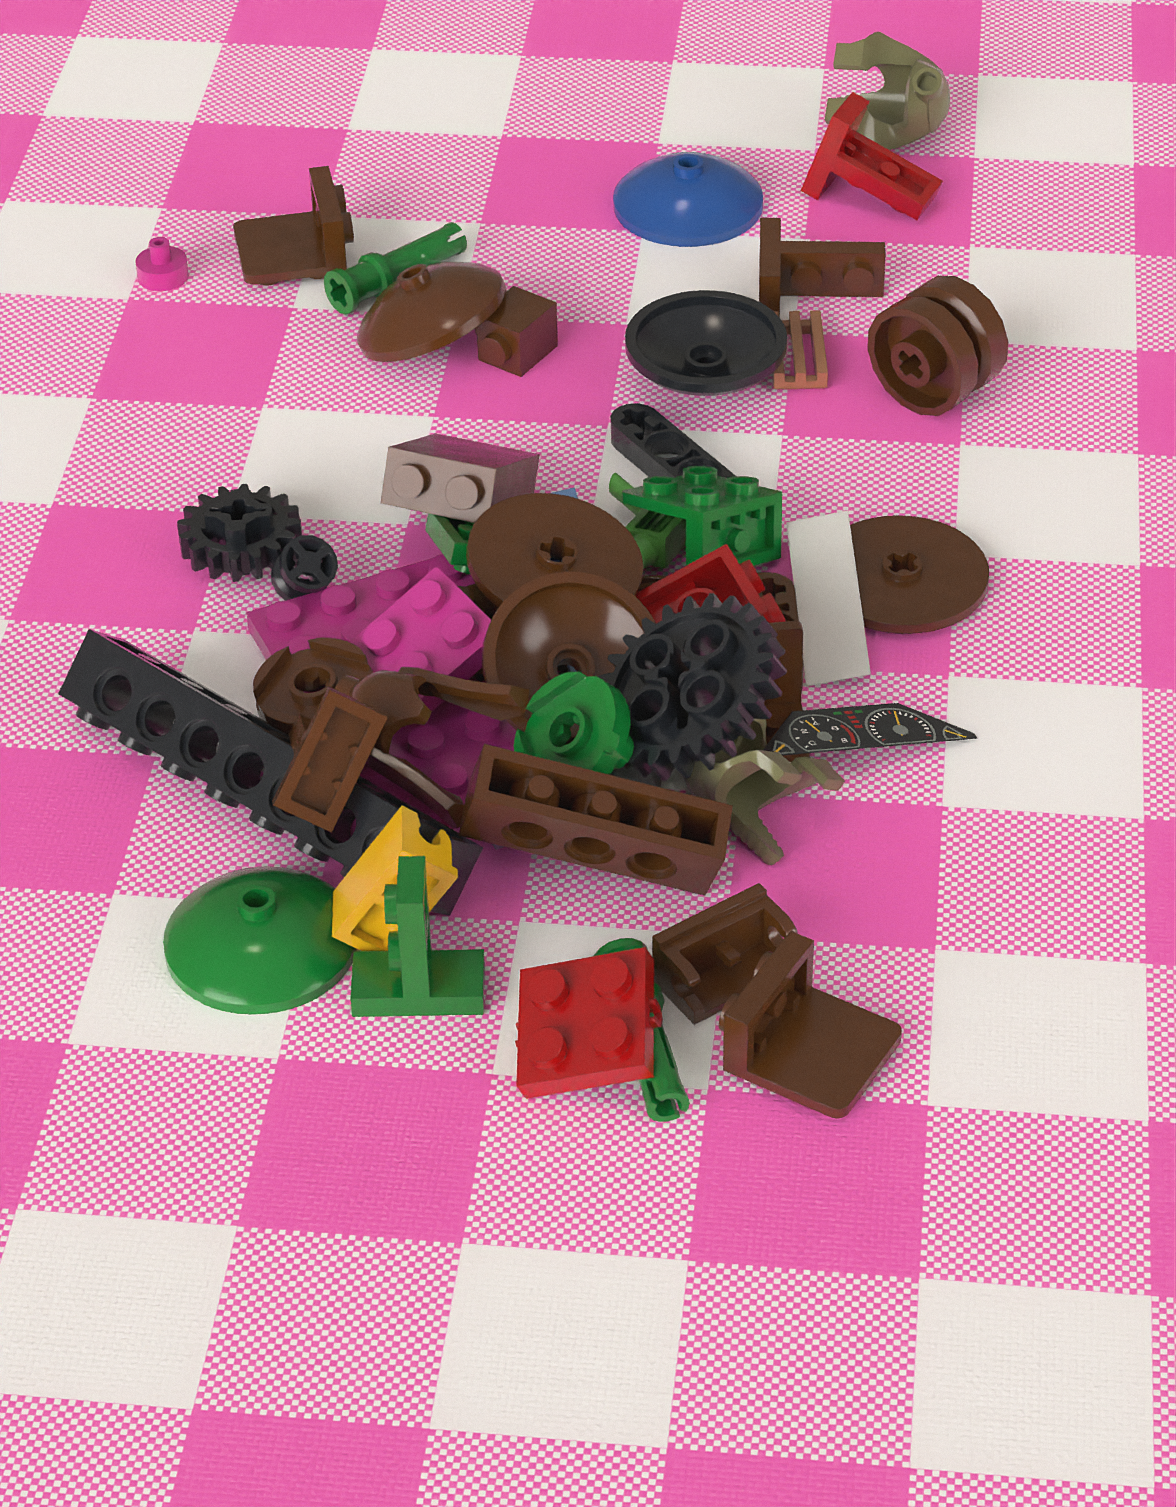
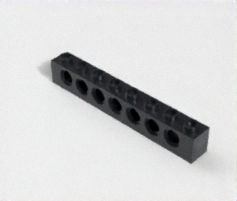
(144, 695)

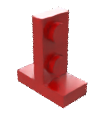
(868, 165)

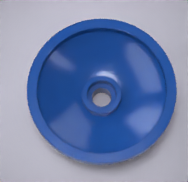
(688, 200)

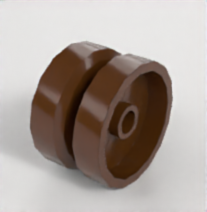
(937, 345)

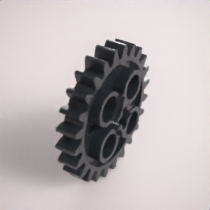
(696, 683)

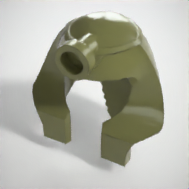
(913, 93)
(754, 781)

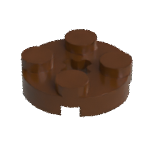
(285, 676)

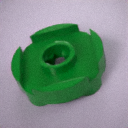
(593, 705)

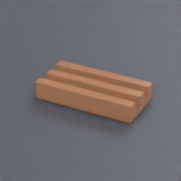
(795, 328)

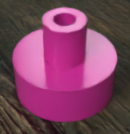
(161, 266)

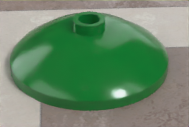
(256, 941)

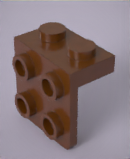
(297, 243)
(802, 1038)

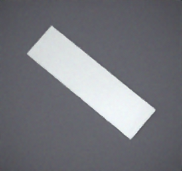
(828, 598)

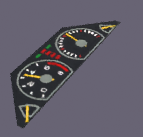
(860, 728)

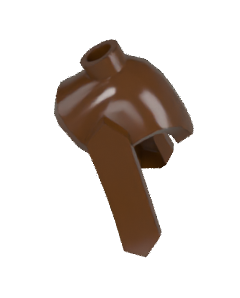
(398, 697)

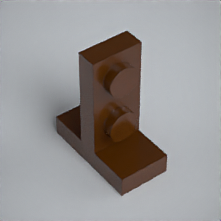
(817, 267)
(328, 757)

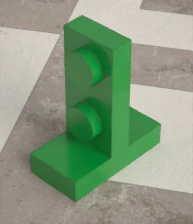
(411, 975)

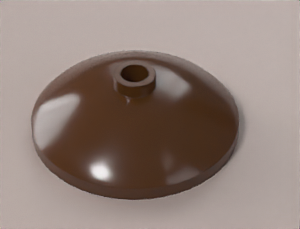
(429, 309)
(559, 622)

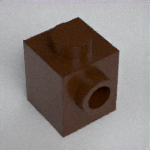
(518, 332)

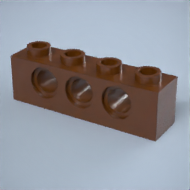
(595, 820)

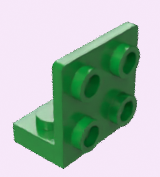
(717, 512)

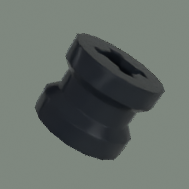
(309, 557)

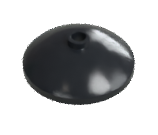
(706, 342)

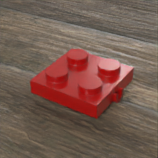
(586, 1023)

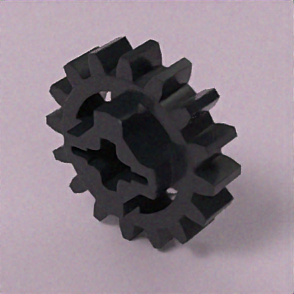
(237, 531)

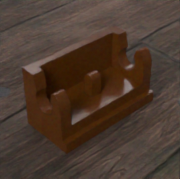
(717, 951)

